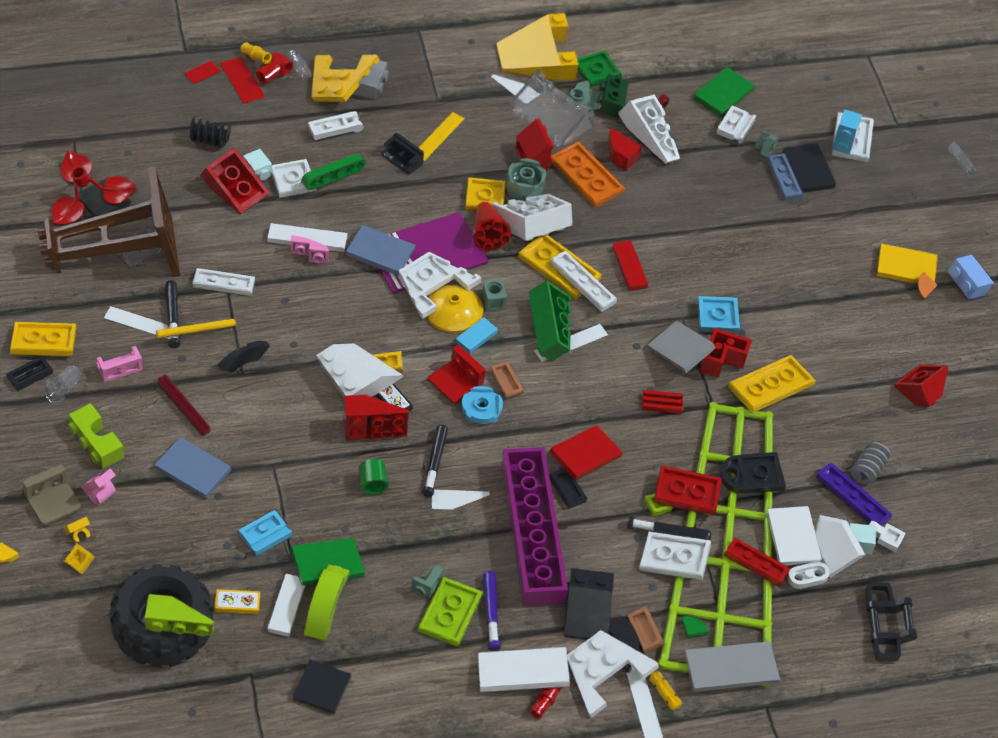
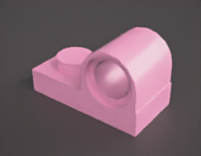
(100, 487)

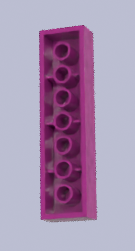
(534, 526)

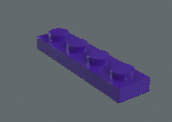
(853, 495)

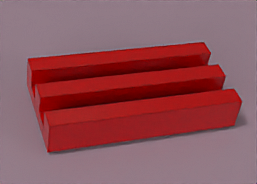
(662, 399)

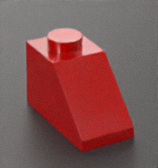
(622, 150)

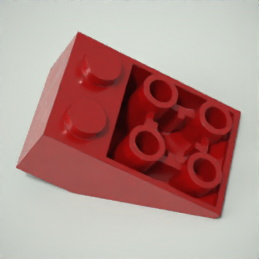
(373, 418)

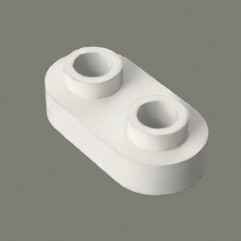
(806, 574)

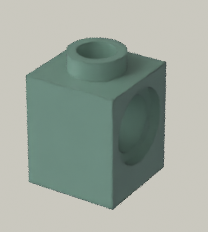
(494, 295)

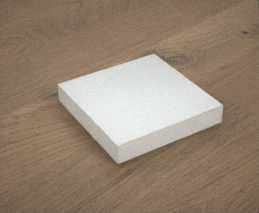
(288, 177)

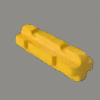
(665, 690)

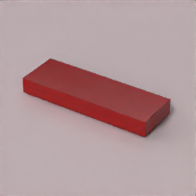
(630, 265)
(757, 562)

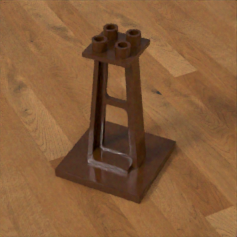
(161, 238)

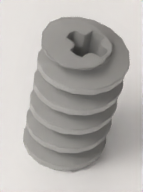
(870, 463)

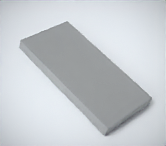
(731, 666)

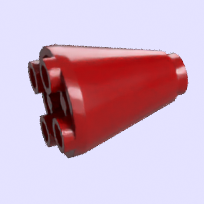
(490, 228)

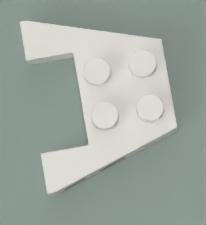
(430, 274)
(599, 660)

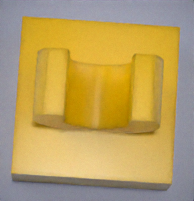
(76, 527)

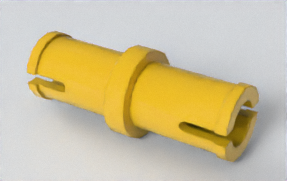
(256, 53)

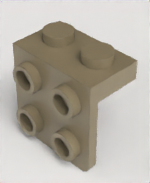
(51, 495)

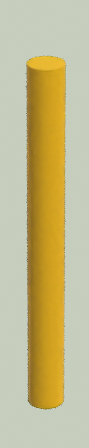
(195, 328)

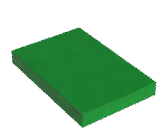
(724, 91)
(315, 557)

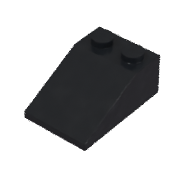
(588, 603)

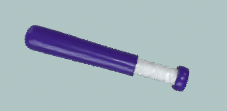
(490, 595)

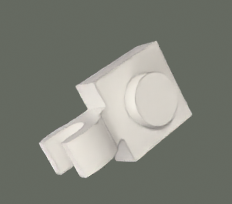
(889, 536)

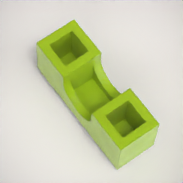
(103, 449)

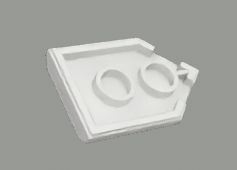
(837, 544)

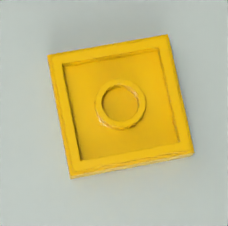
(484, 191)

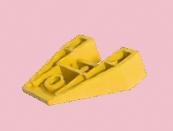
(535, 50)

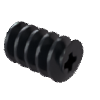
(209, 133)

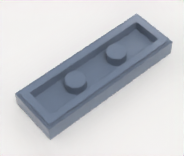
(784, 177)

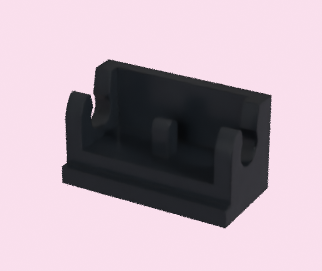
(403, 153)

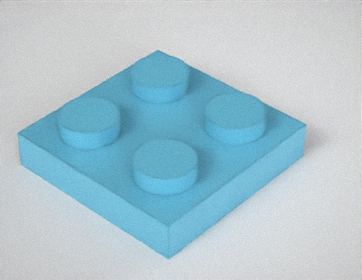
(718, 313)

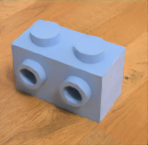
(970, 277)

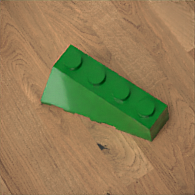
(551, 319)

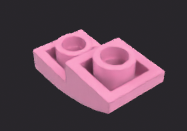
(303, 246)

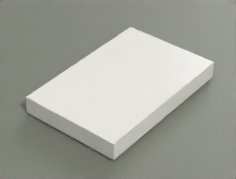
(862, 144)
(793, 535)
(675, 555)

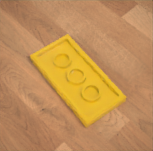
(539, 255)
(771, 383)

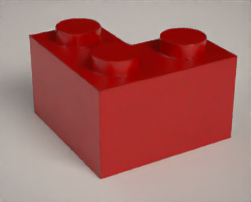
(728, 349)

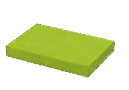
(450, 611)

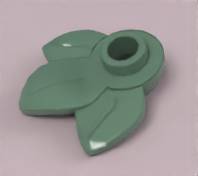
(584, 95)

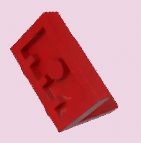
(458, 375)

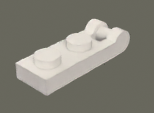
(335, 125)

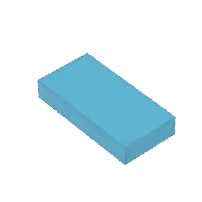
(476, 335)

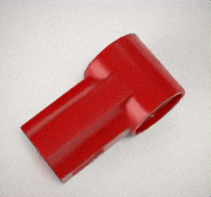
(278, 65)

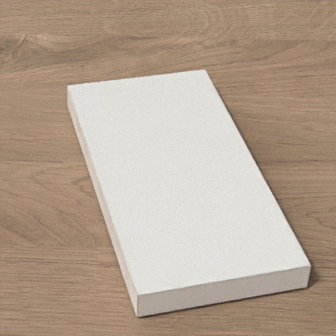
(523, 669)

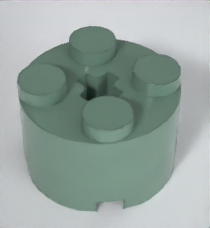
(525, 179)

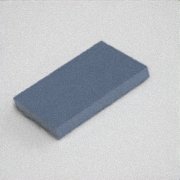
(380, 250)
(193, 467)

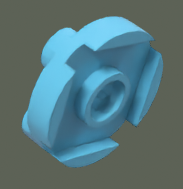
(478, 414)

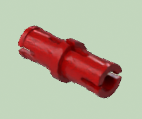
(545, 699)

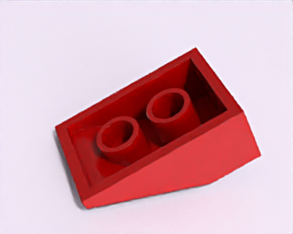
(234, 181)

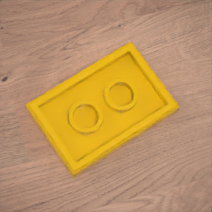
(905, 264)
(43, 339)

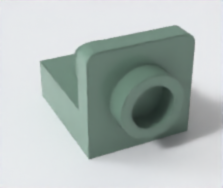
(766, 143)
(430, 583)

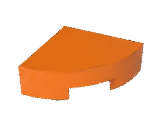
(925, 285)

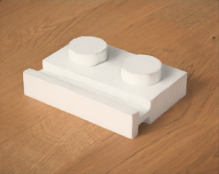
(736, 124)

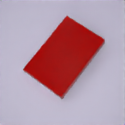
(585, 452)
(687, 490)

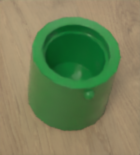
(373, 477)

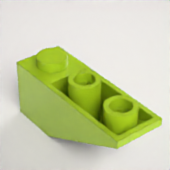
(171, 615)

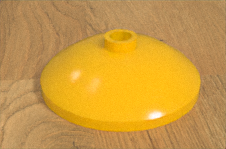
(455, 309)

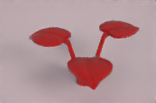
(76, 170)

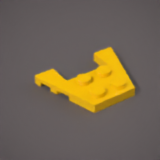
(338, 84)

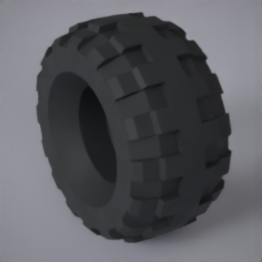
(130, 606)

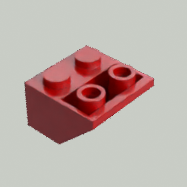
(535, 144)

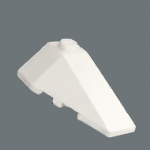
(646, 121)

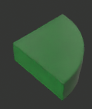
(694, 627)

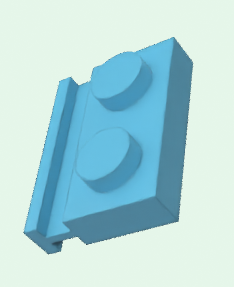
(265, 533)

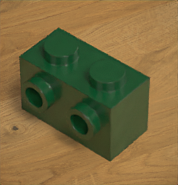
(612, 95)

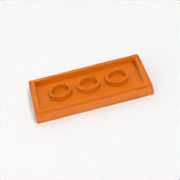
(587, 174)

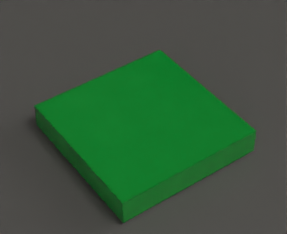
(597, 67)

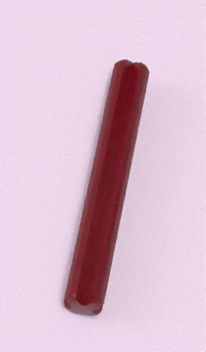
(184, 405)

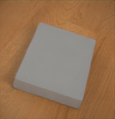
(681, 346)

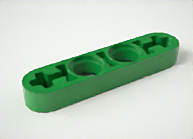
(333, 171)

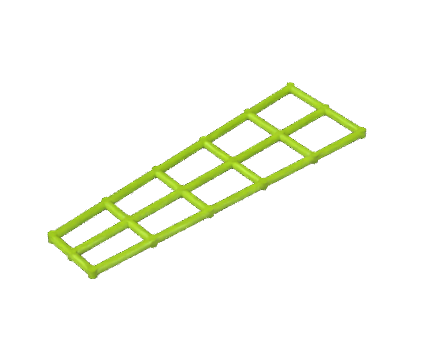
(725, 563)

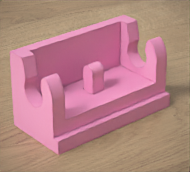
(120, 366)

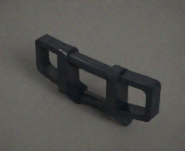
(891, 606)

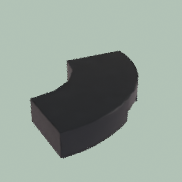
(237, 358)
(625, 632)

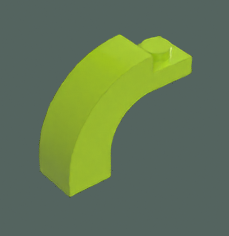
(324, 602)

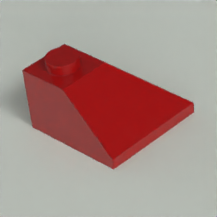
(923, 384)

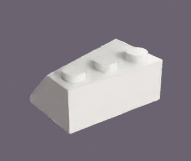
(536, 215)
(356, 370)

